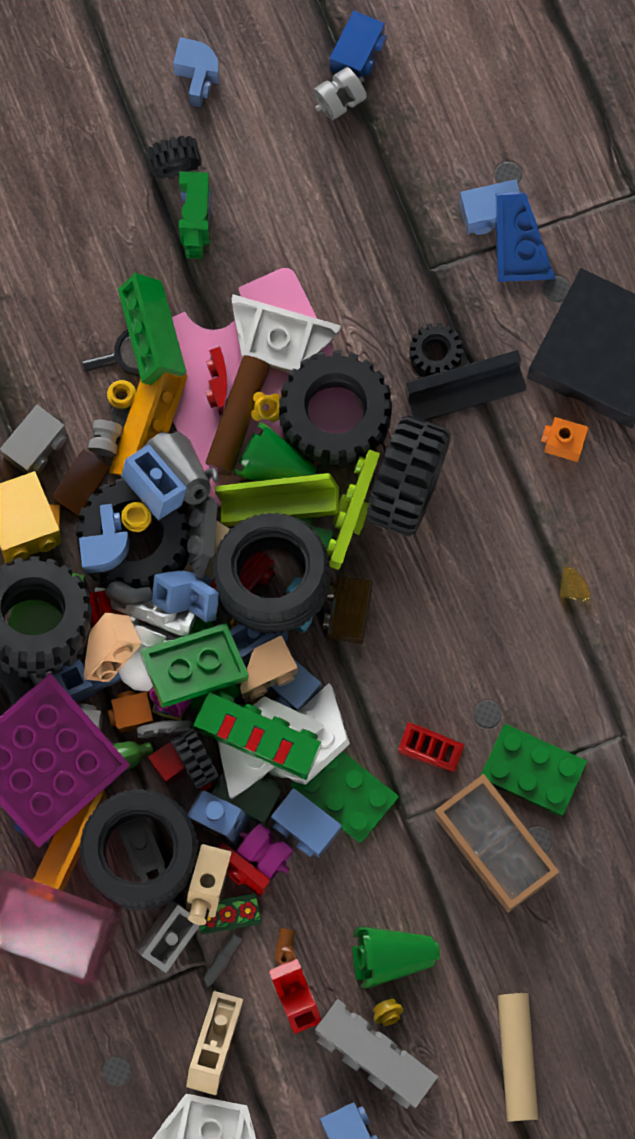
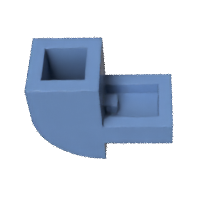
(197, 62)
(108, 550)
(184, 591)
(75, 684)

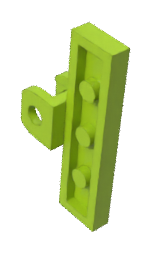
(352, 509)

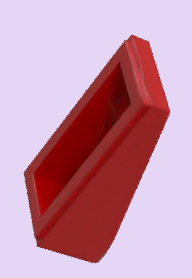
(423, 733)

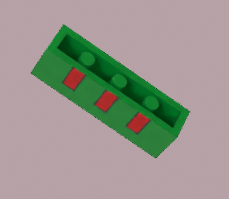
(258, 735)

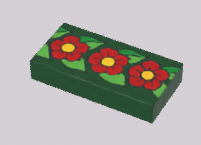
(233, 914)

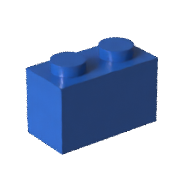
(358, 45)

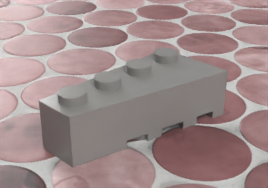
(375, 1055)

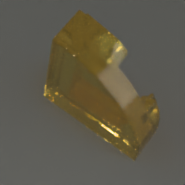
(573, 585)

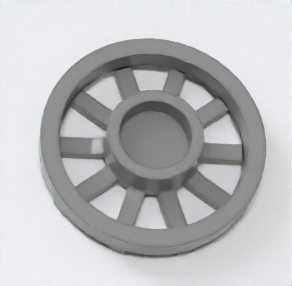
(161, 728)

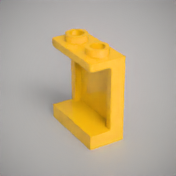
(25, 519)

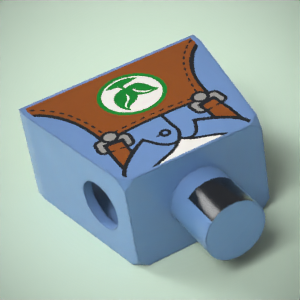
(218, 817)

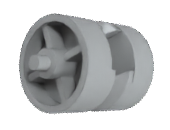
(341, 92)

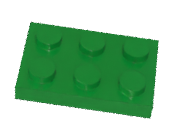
(194, 665)
(533, 769)
(349, 796)

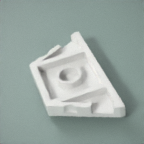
(279, 334)
(334, 737)
(243, 769)
(207, 1119)

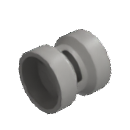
(104, 438)

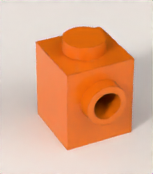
(564, 439)
(130, 711)

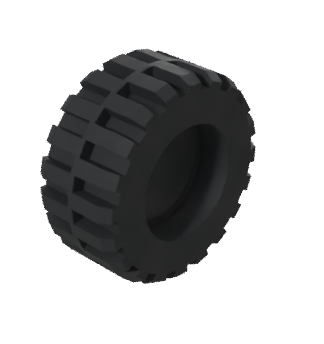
(335, 372)
(408, 475)
(137, 574)
(57, 647)

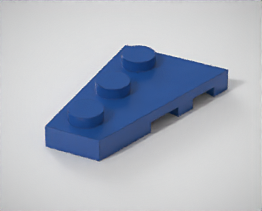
(518, 241)

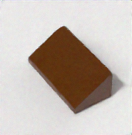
(80, 482)

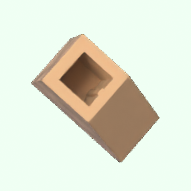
(110, 647)
(268, 666)

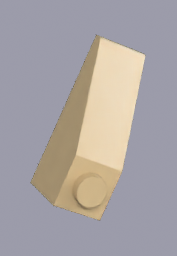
(214, 1043)

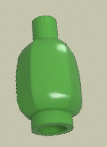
(133, 752)

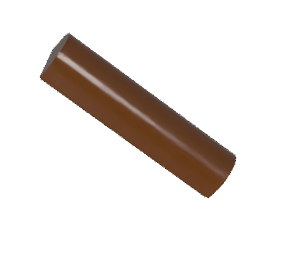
(237, 415)

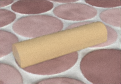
(517, 1057)

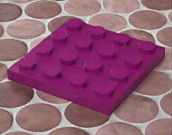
(51, 760)

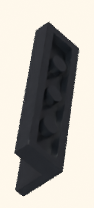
(465, 386)

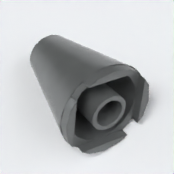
(182, 459)

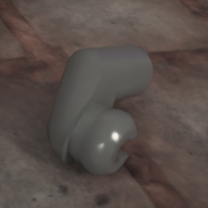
(126, 594)

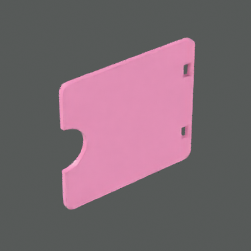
(329, 409)

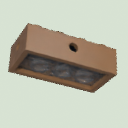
(496, 843)

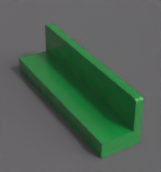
(151, 328)

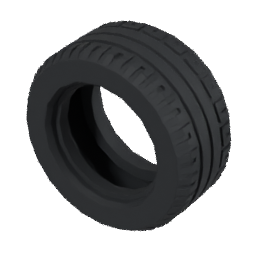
(263, 533)
(124, 808)

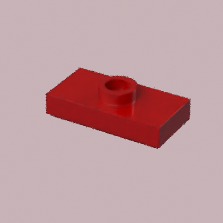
(243, 872)

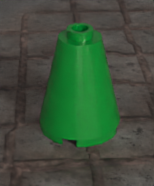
(271, 457)
(390, 954)

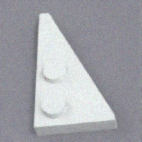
(178, 623)

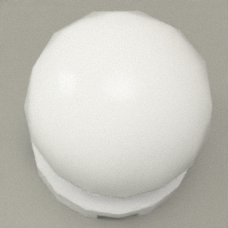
(134, 671)

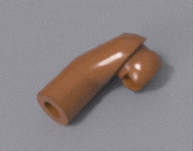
(284, 952)

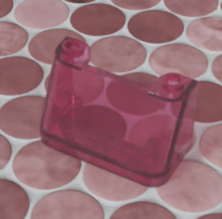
(55, 927)

